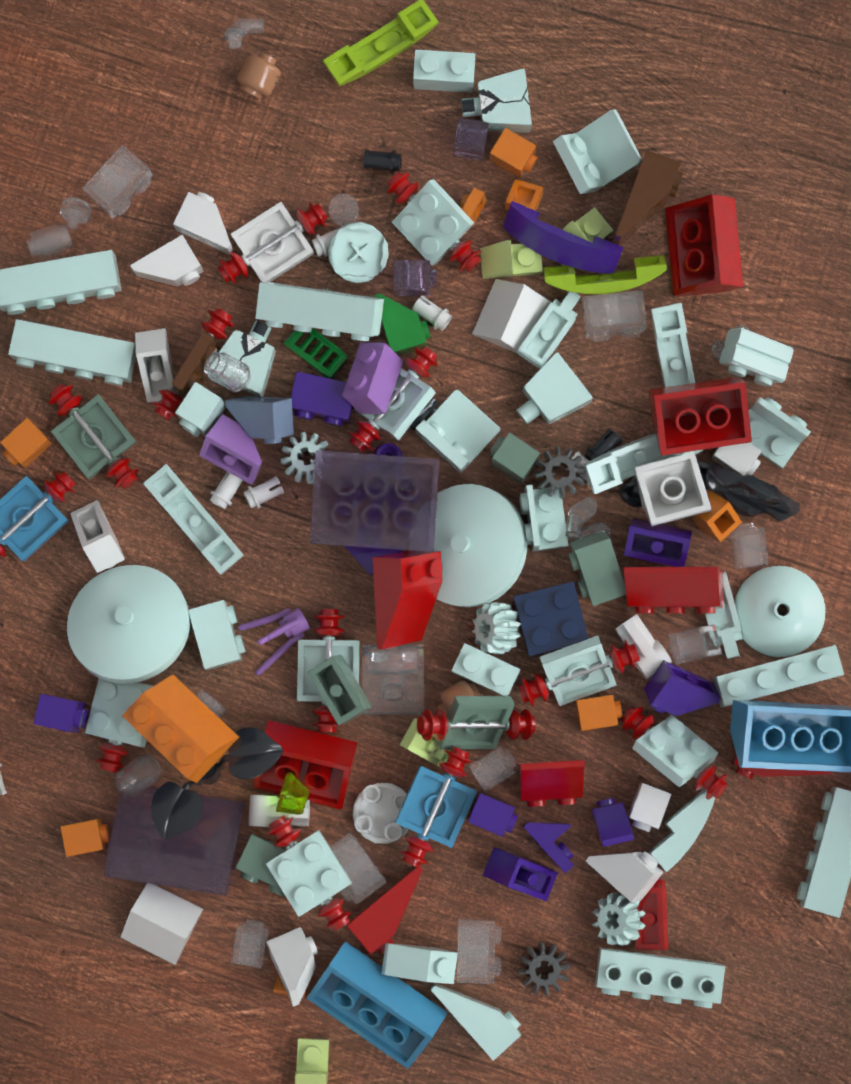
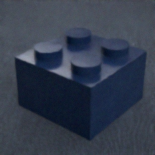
(550, 619)

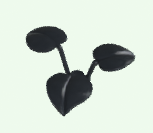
(180, 809)

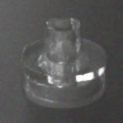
(75, 212)
(346, 215)

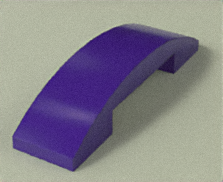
(558, 244)

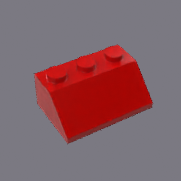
(704, 246)
(700, 415)
(674, 589)
(315, 759)

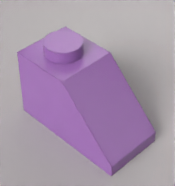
(232, 449)

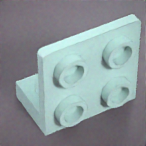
(598, 153)
(458, 431)
(775, 431)
(545, 519)

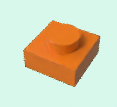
(525, 194)
(473, 204)

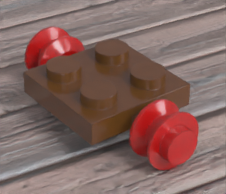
(193, 367)

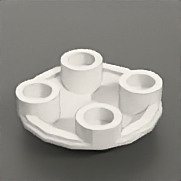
(376, 812)

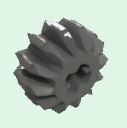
(555, 463)
(535, 962)

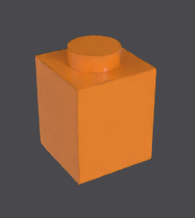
(513, 153)
(25, 444)
(720, 520)
(598, 712)
(85, 837)

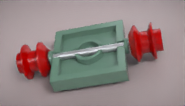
(93, 436)
(476, 723)

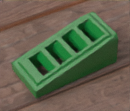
(337, 364)

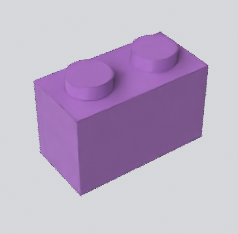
(372, 378)

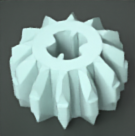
(296, 452)
(496, 628)
(618, 919)

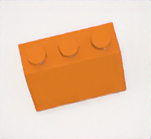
(180, 727)

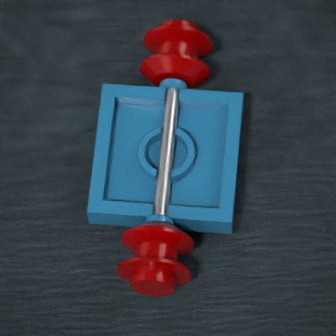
(30, 516)
(435, 806)

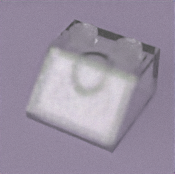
(393, 679)

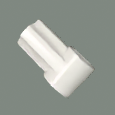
(649, 650)
(263, 812)

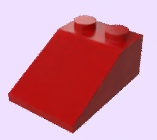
(405, 595)
(551, 781)

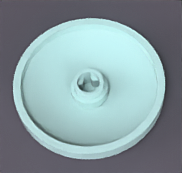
(479, 544)
(128, 624)

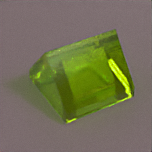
(292, 796)

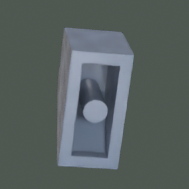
(263, 416)

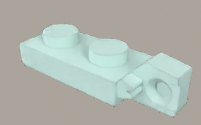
(549, 331)
(727, 622)

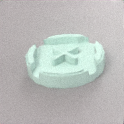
(358, 252)

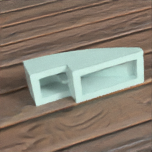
(684, 828)

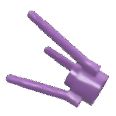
(292, 624)

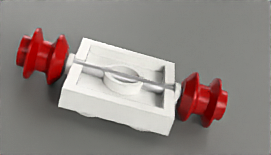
(272, 243)

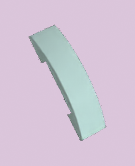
(672, 345)
(620, 462)
(193, 519)

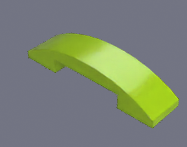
(382, 44)
(602, 283)

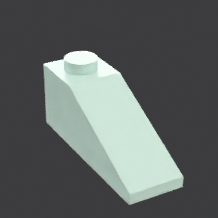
(484, 1022)

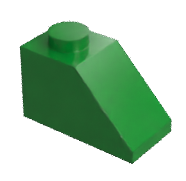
(402, 327)

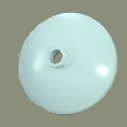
(758, 615)

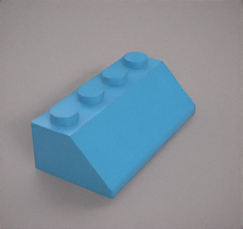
(791, 735)
(377, 1005)

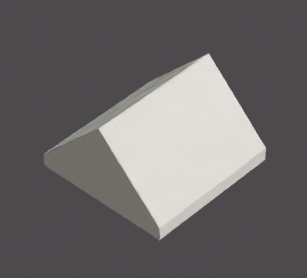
(509, 314)
(672, 489)
(161, 922)

